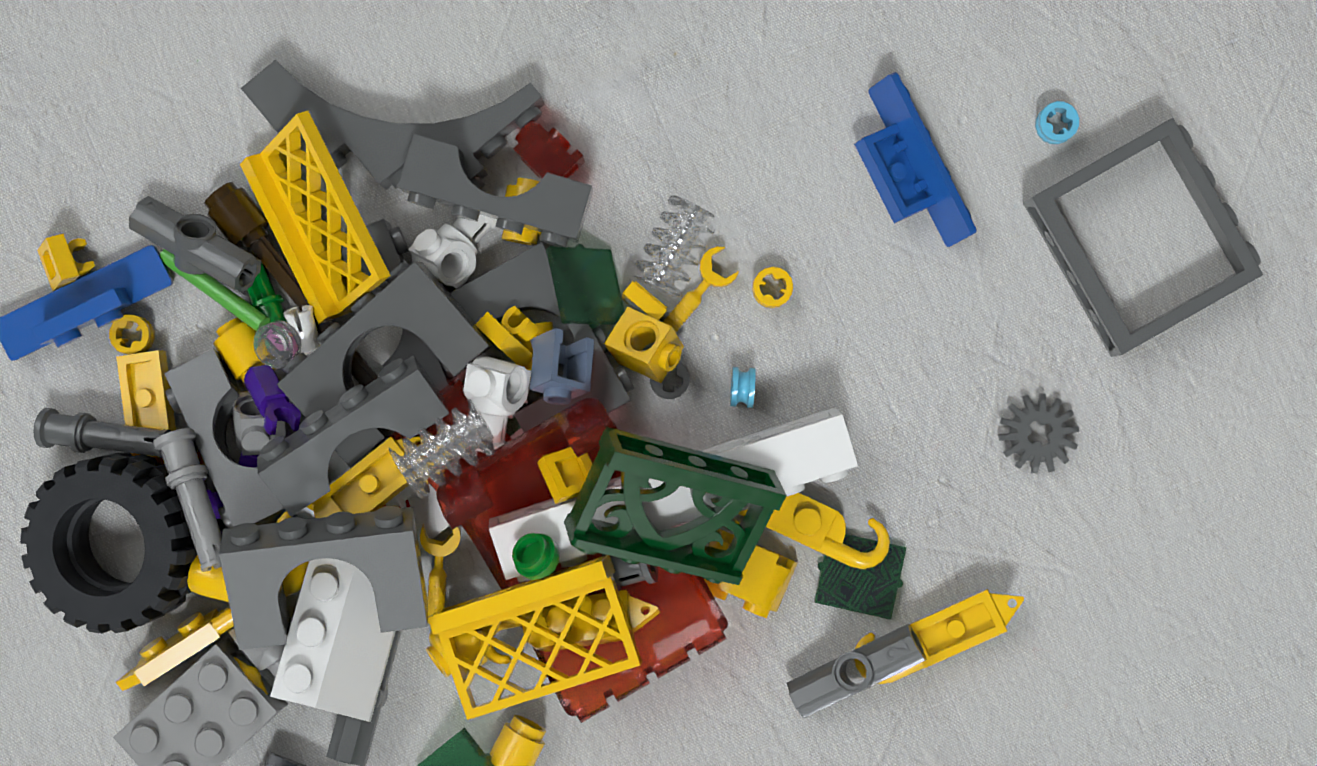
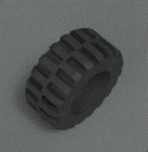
(62, 553)

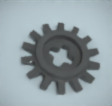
(1021, 428)

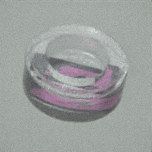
(277, 344)

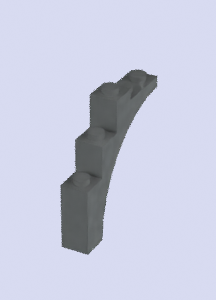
(385, 144)

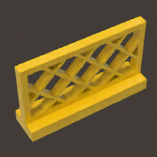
(296, 221)
(522, 599)

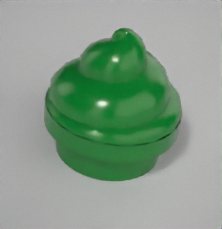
(535, 556)

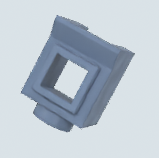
(559, 369)

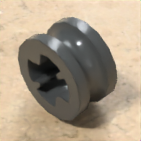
(682, 372)

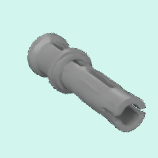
(188, 478)

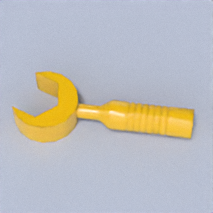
(692, 299)
(437, 575)

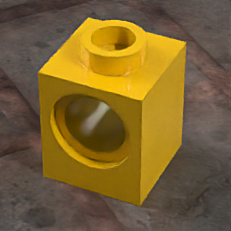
(634, 333)

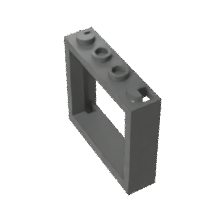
(1080, 272)

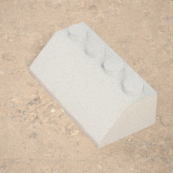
(334, 643)

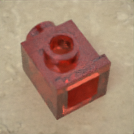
(546, 151)

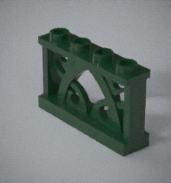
(684, 546)

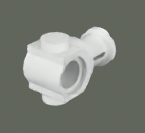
(451, 249)
(497, 392)

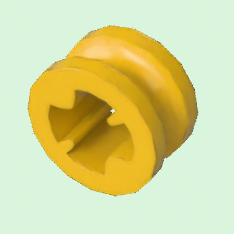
(776, 274)
(126, 322)

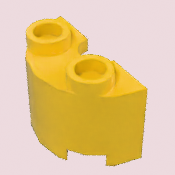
(763, 579)

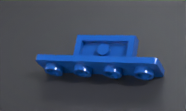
(909, 167)
(86, 301)

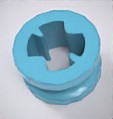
(1045, 129)
(742, 387)

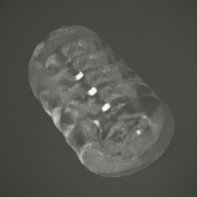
(674, 246)
(444, 449)

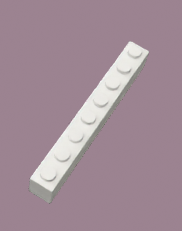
(795, 450)

